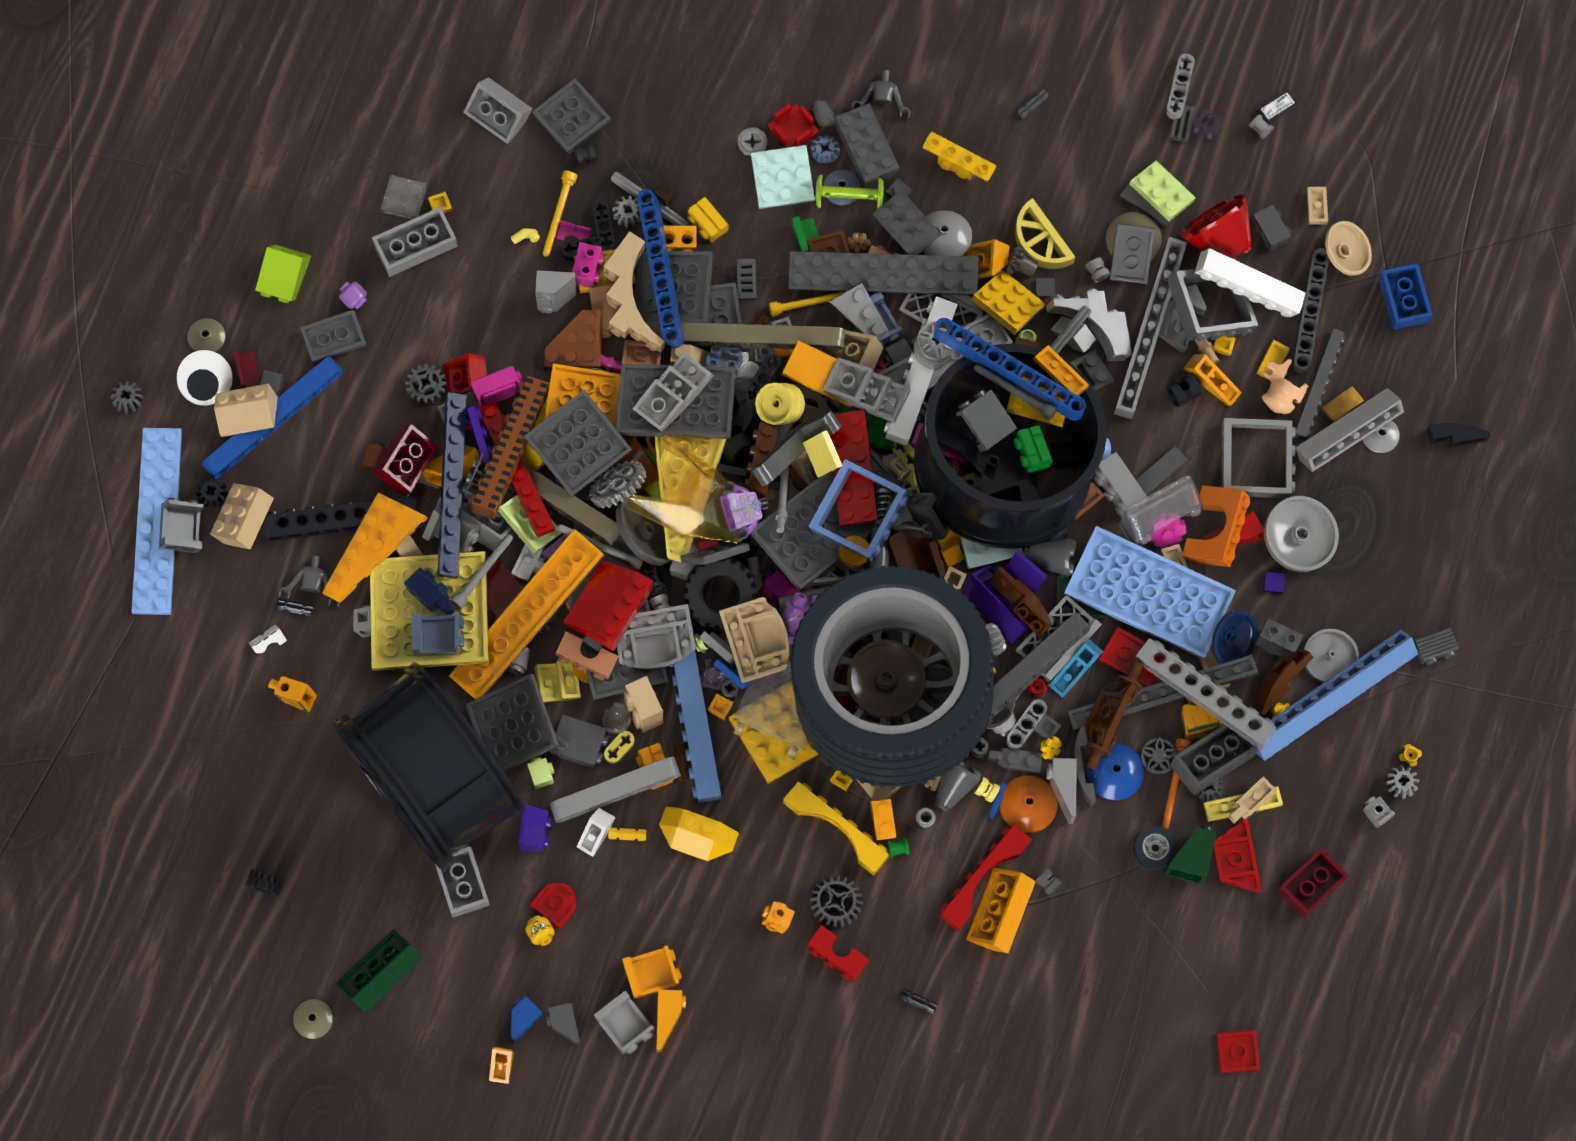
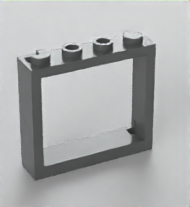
(1188, 317)

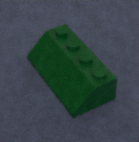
(379, 971)

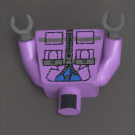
(741, 509)

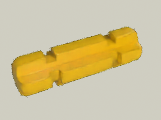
(627, 834)

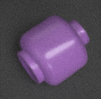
(353, 295)

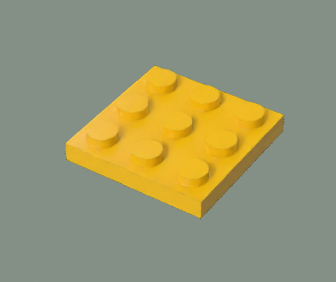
(1008, 302)

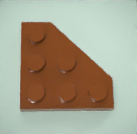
(578, 342)

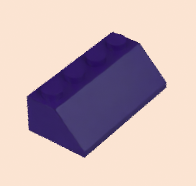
(993, 604)

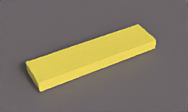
(1223, 807)

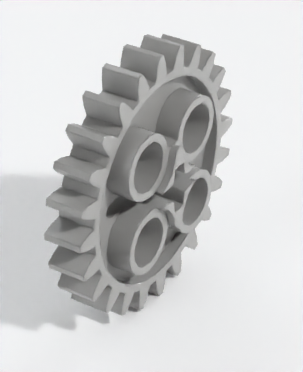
(617, 484)

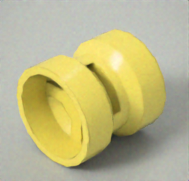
(986, 789)

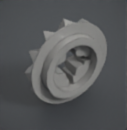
(746, 136)

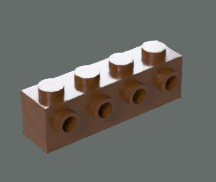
(765, 443)

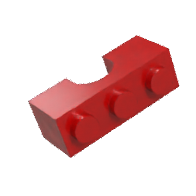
(849, 966)

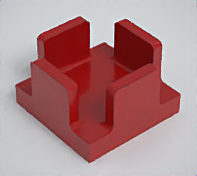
(793, 126)

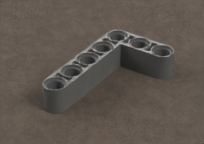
(793, 446)

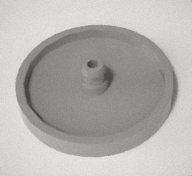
(1332, 653)

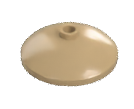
(1348, 248)

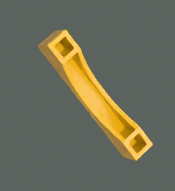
(804, 802)

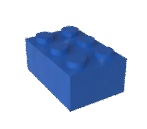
(1405, 296)

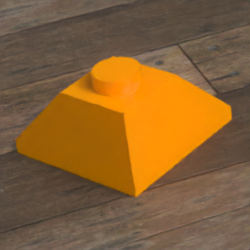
(991, 257)

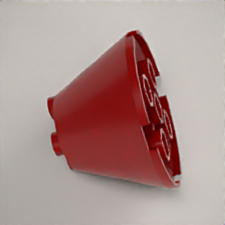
(1222, 228)

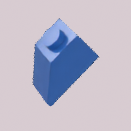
(524, 1016)

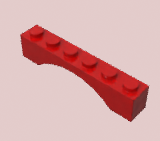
(1010, 847)

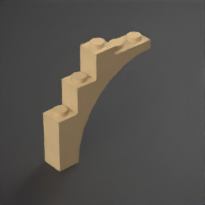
(627, 318)

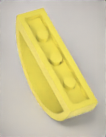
(1049, 232)

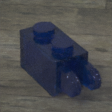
(429, 592)

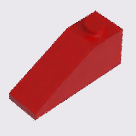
(1250, 532)

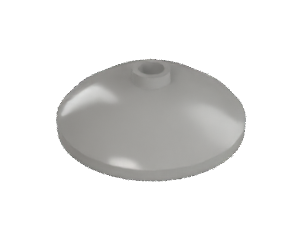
(955, 240)

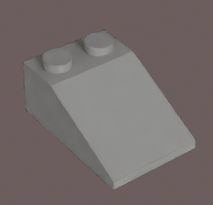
(1063, 782)

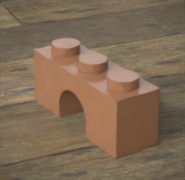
(570, 652)

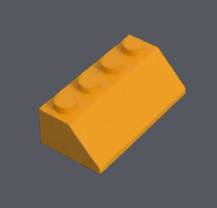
(1001, 910)

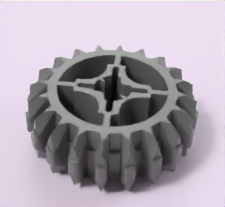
(840, 909)

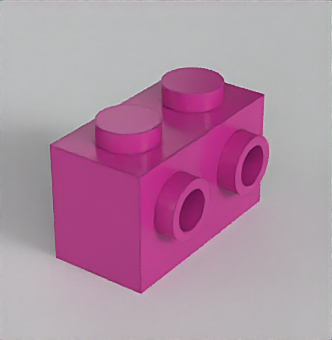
(587, 264)

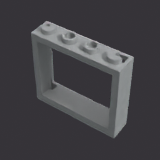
(1259, 492)

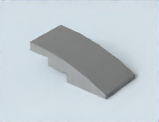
(866, 389)
(672, 392)

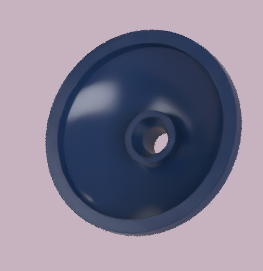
(1234, 636)

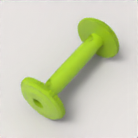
(848, 192)

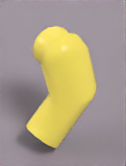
(531, 234)

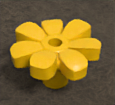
(1050, 747)

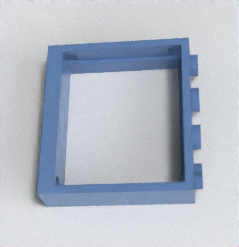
(832, 495)

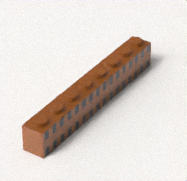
(510, 447)

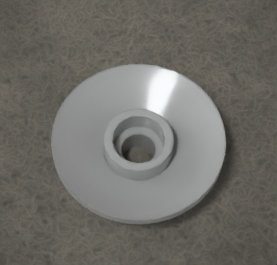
(1383, 443)

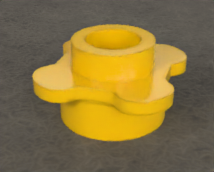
(1278, 708)
(1409, 749)

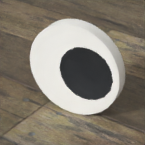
(203, 376)

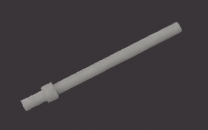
(781, 513)

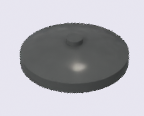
(642, 535)

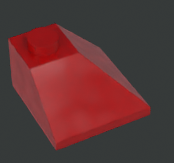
(462, 371)

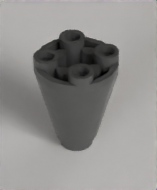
(1053, 556)
(956, 785)

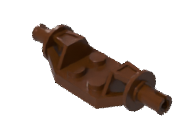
(1108, 713)

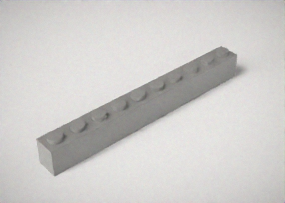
(1149, 329)

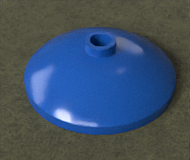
(1119, 784)

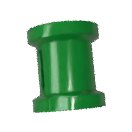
(898, 847)

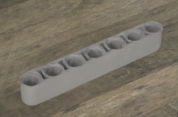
(615, 789)

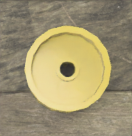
(780, 403)

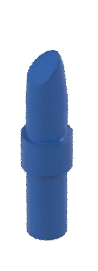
(997, 801)

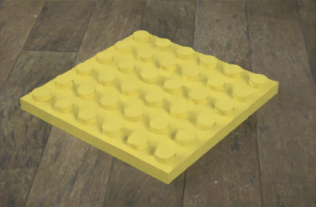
(394, 606)

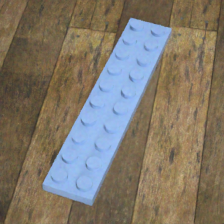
(157, 483)

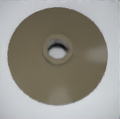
(212, 342)
(316, 1028)

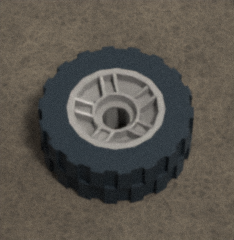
(1151, 837)

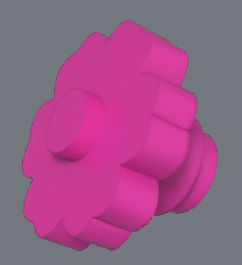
(1169, 534)

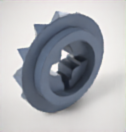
(826, 156)

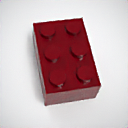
(405, 459)
(1312, 883)

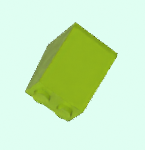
(282, 273)

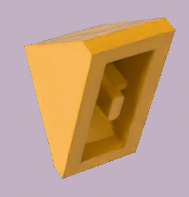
(501, 1065)

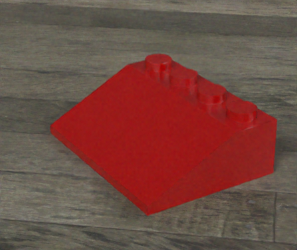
(609, 604)

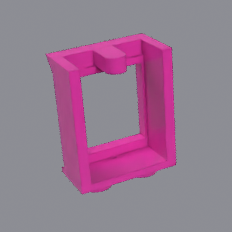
(497, 386)

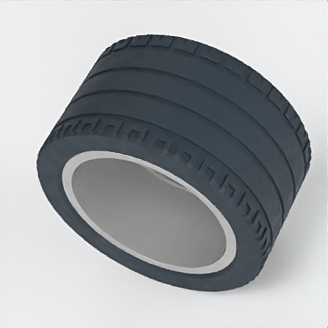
(878, 603)

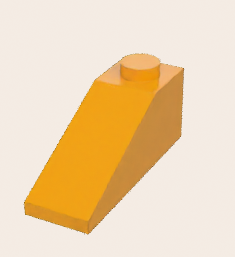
(1212, 378)
(669, 1010)

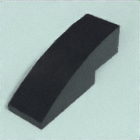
(1456, 434)

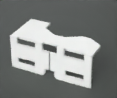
(275, 637)

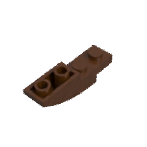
(1026, 604)
(1275, 682)

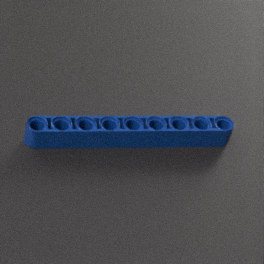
(664, 275)
(1005, 360)
(287, 405)

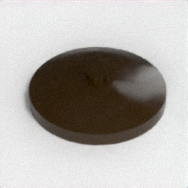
(886, 678)

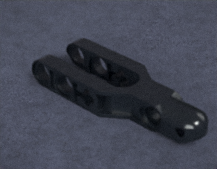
(747, 416)

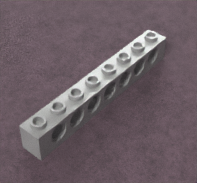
(1208, 703)

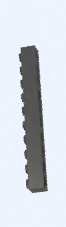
(1318, 387)

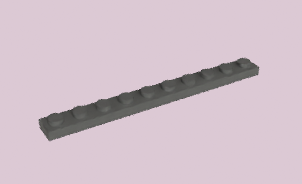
(1163, 693)

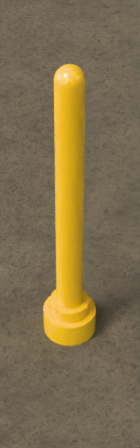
(568, 179)
(778, 308)

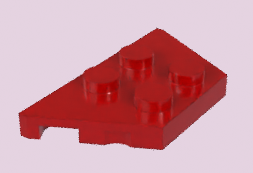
(1236, 858)

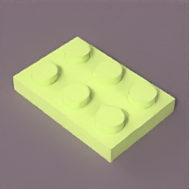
(1162, 191)
(516, 517)

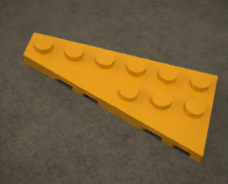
(376, 538)

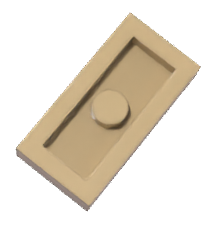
(1317, 205)

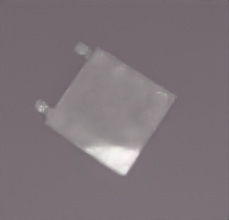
(772, 709)

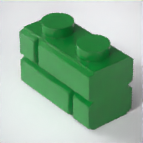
(1033, 449)

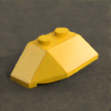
(697, 834)

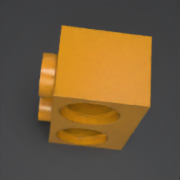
(678, 234)

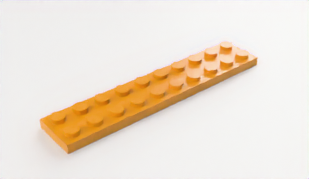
(530, 612)

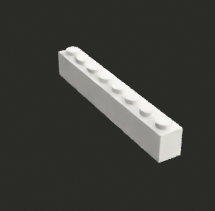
(917, 379)

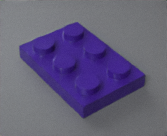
(479, 432)

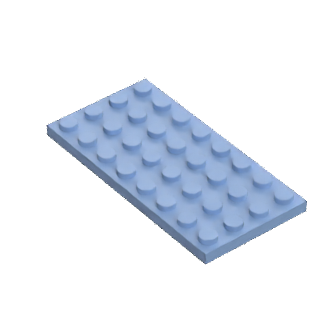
(1149, 592)

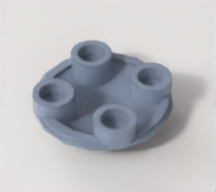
(724, 357)

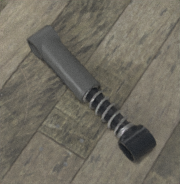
(882, 499)

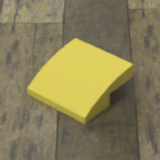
(557, 682)

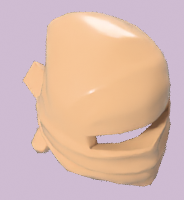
(1281, 391)

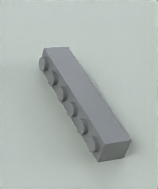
(1349, 429)

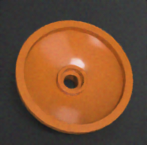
(1024, 816)

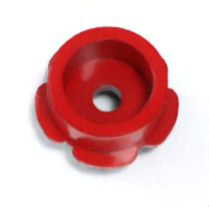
(1042, 687)

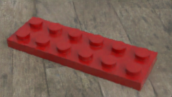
(857, 498)

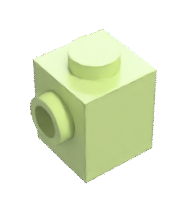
(541, 772)

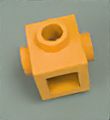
(777, 917)

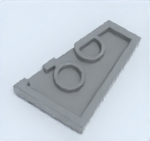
(860, 310)

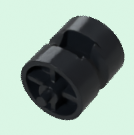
(1185, 389)

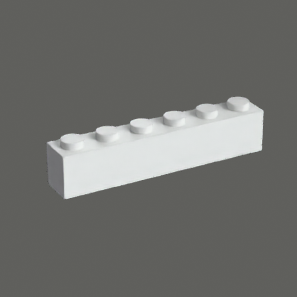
(1250, 283)

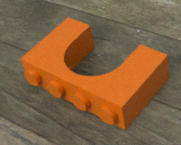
(1221, 549)

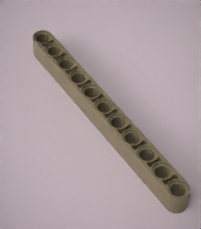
(757, 335)

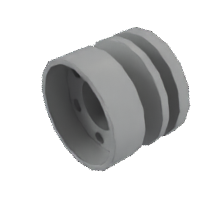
(927, 352)

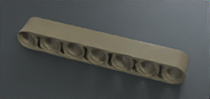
(575, 509)

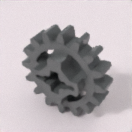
(418, 379)

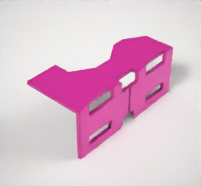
(566, 231)

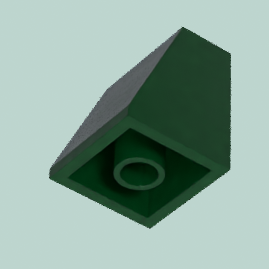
(1194, 857)

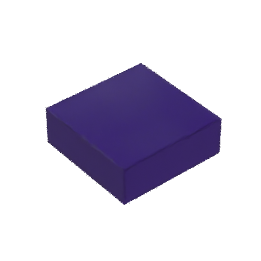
(1274, 582)

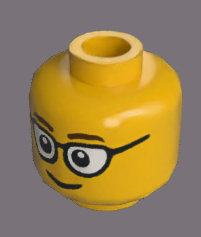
(539, 930)

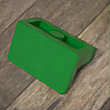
(804, 230)

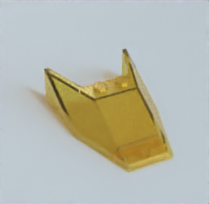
(696, 503)

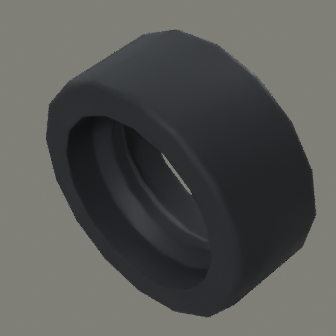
(733, 446)

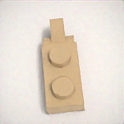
(1252, 799)

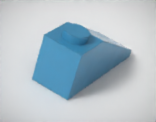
(1075, 668)

